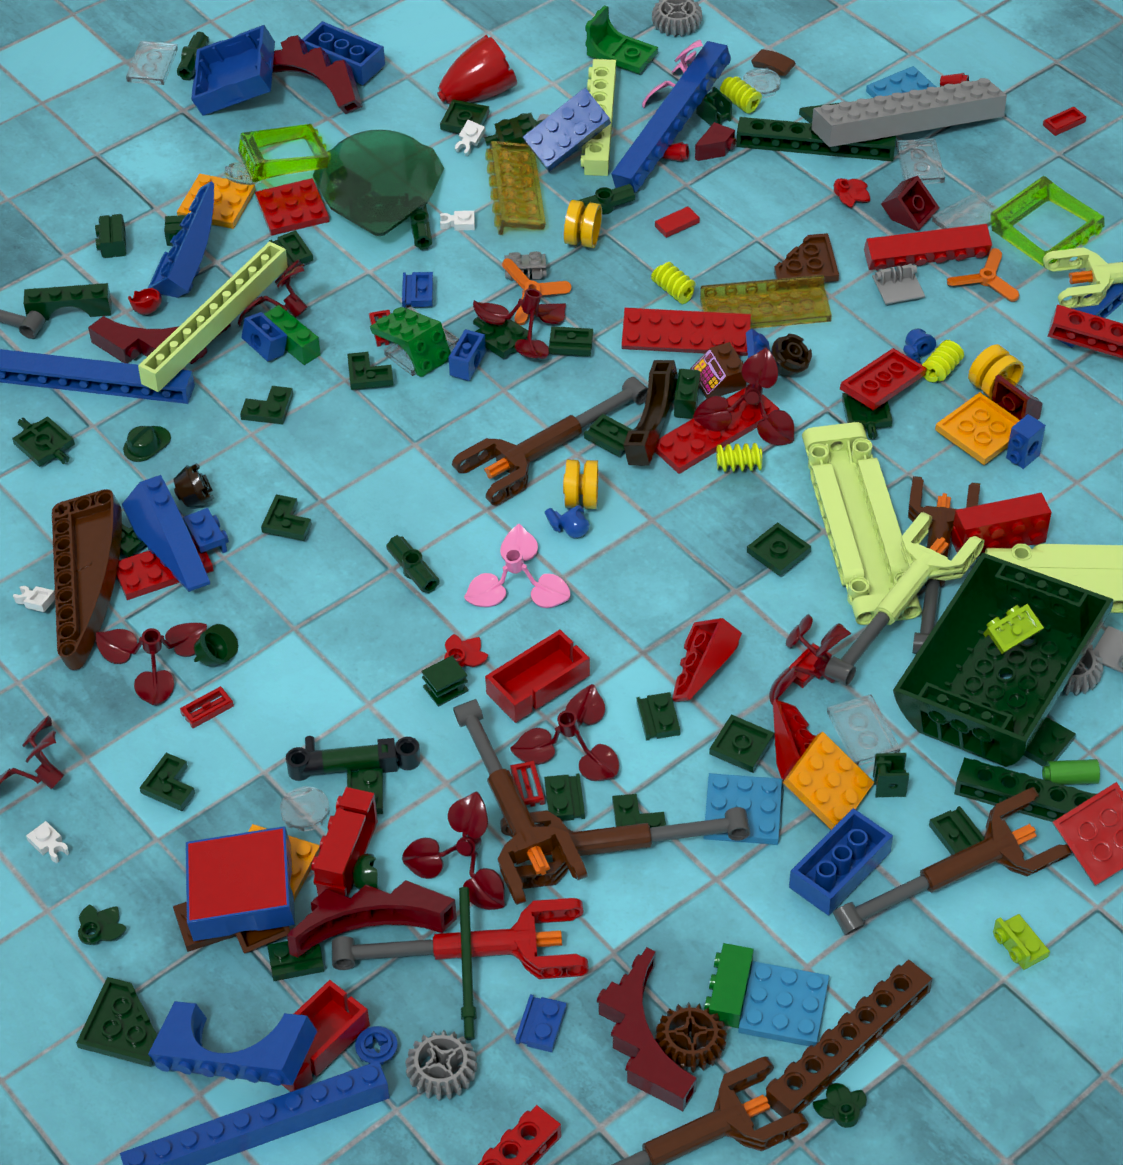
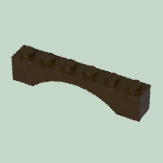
(642, 440)

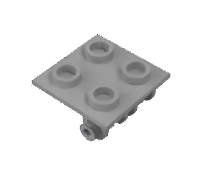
(533, 260)
(898, 284)
(1111, 648)

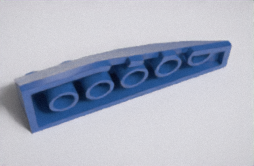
(182, 262)
(163, 530)

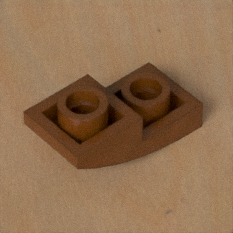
(773, 61)

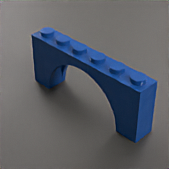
(271, 1060)

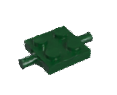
(513, 129)
(501, 338)
(871, 419)
(43, 441)

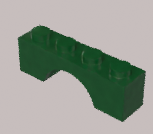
(91, 298)

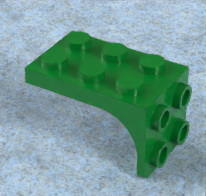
(607, 43)
(418, 336)

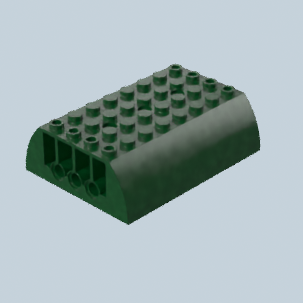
(955, 678)

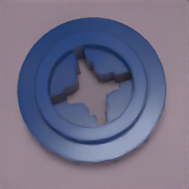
(385, 1039)

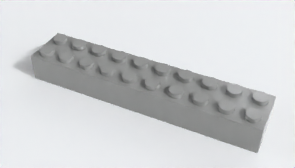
(908, 112)

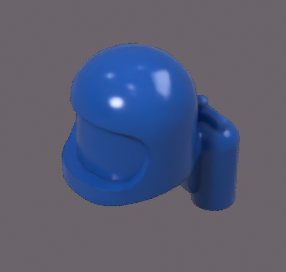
(918, 344)
(572, 521)

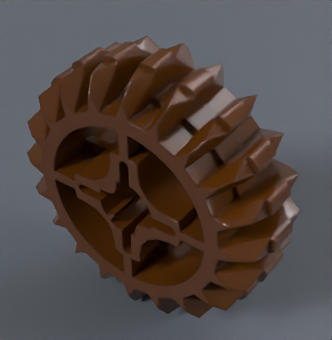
(704, 1030)

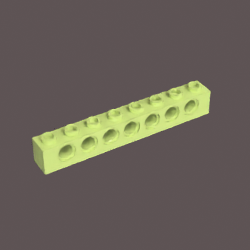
(602, 88)

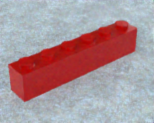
(928, 247)

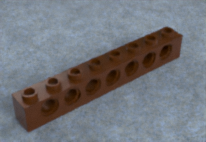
(906, 977)

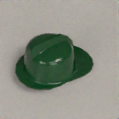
(145, 442)
(215, 645)

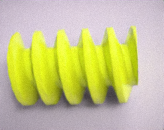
(741, 94)
(674, 282)
(943, 361)
(739, 457)

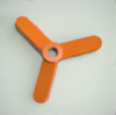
(988, 277)
(547, 288)

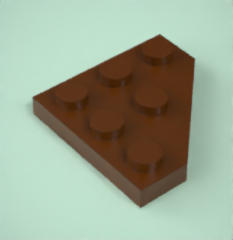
(809, 259)

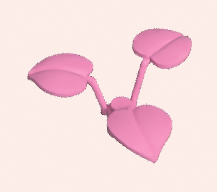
(682, 64)
(515, 549)

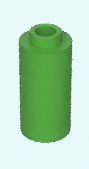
(1072, 772)

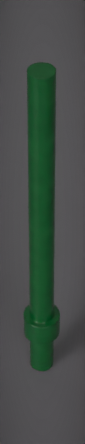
(468, 1011)

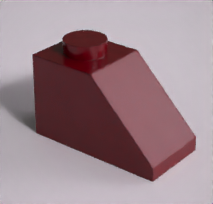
(715, 142)

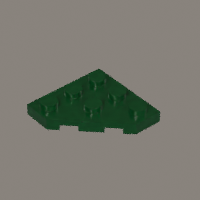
(118, 1025)

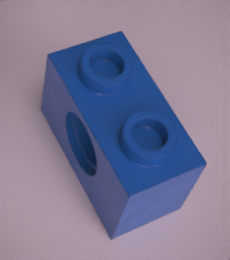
(264, 336)
(467, 354)
(1025, 441)

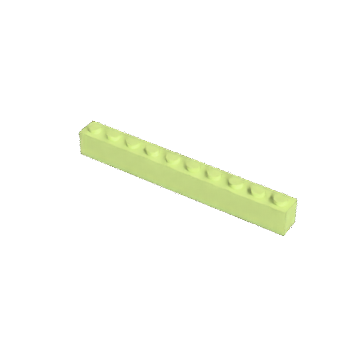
(212, 317)

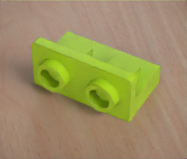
(1014, 628)
(1020, 941)

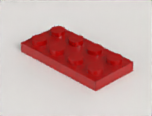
(883, 378)
(146, 573)

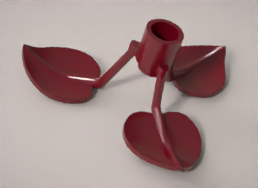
(292, 302)
(548, 313)
(758, 371)
(832, 637)
(150, 686)
(584, 707)
(46, 771)
(425, 860)

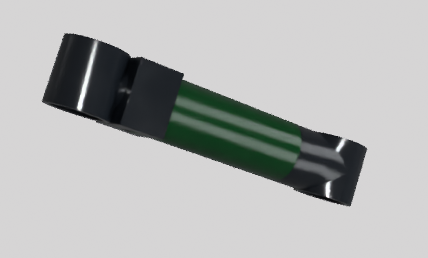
(384, 755)

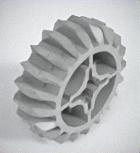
(677, 16)
(1084, 678)
(438, 1074)

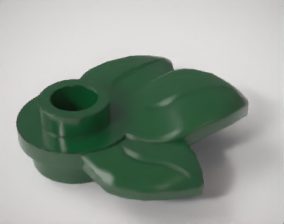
(102, 923)
(841, 1105)

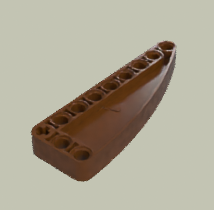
(85, 569)

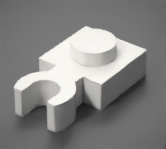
(470, 135)
(460, 220)
(36, 599)
(46, 839)

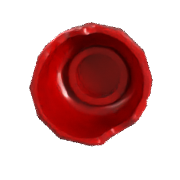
(145, 301)

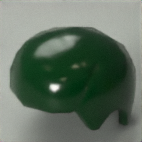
(364, 872)

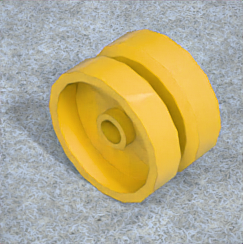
(582, 223)
(989, 364)
(581, 484)

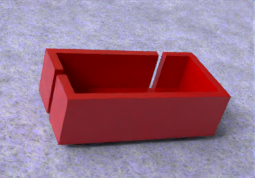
(1003, 523)
(537, 675)
(345, 841)
(334, 1028)

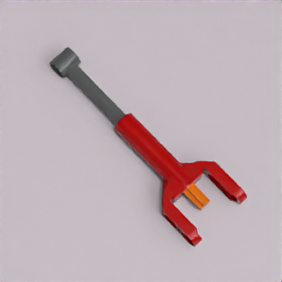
(519, 941)

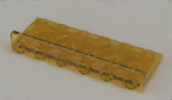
(514, 186)
(771, 301)

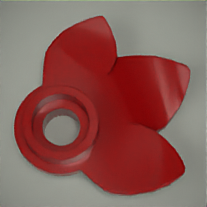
(851, 191)
(465, 652)

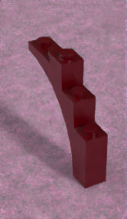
(316, 63)
(129, 342)
(336, 913)
(648, 1066)

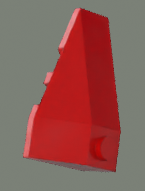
(707, 650)
(790, 736)

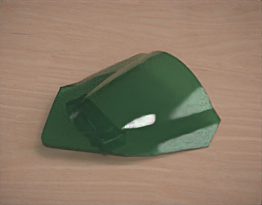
(379, 179)

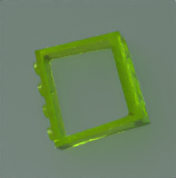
(262, 169)
(1029, 200)

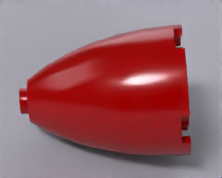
(477, 74)

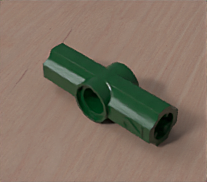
(188, 57)
(611, 197)
(421, 228)
(412, 564)

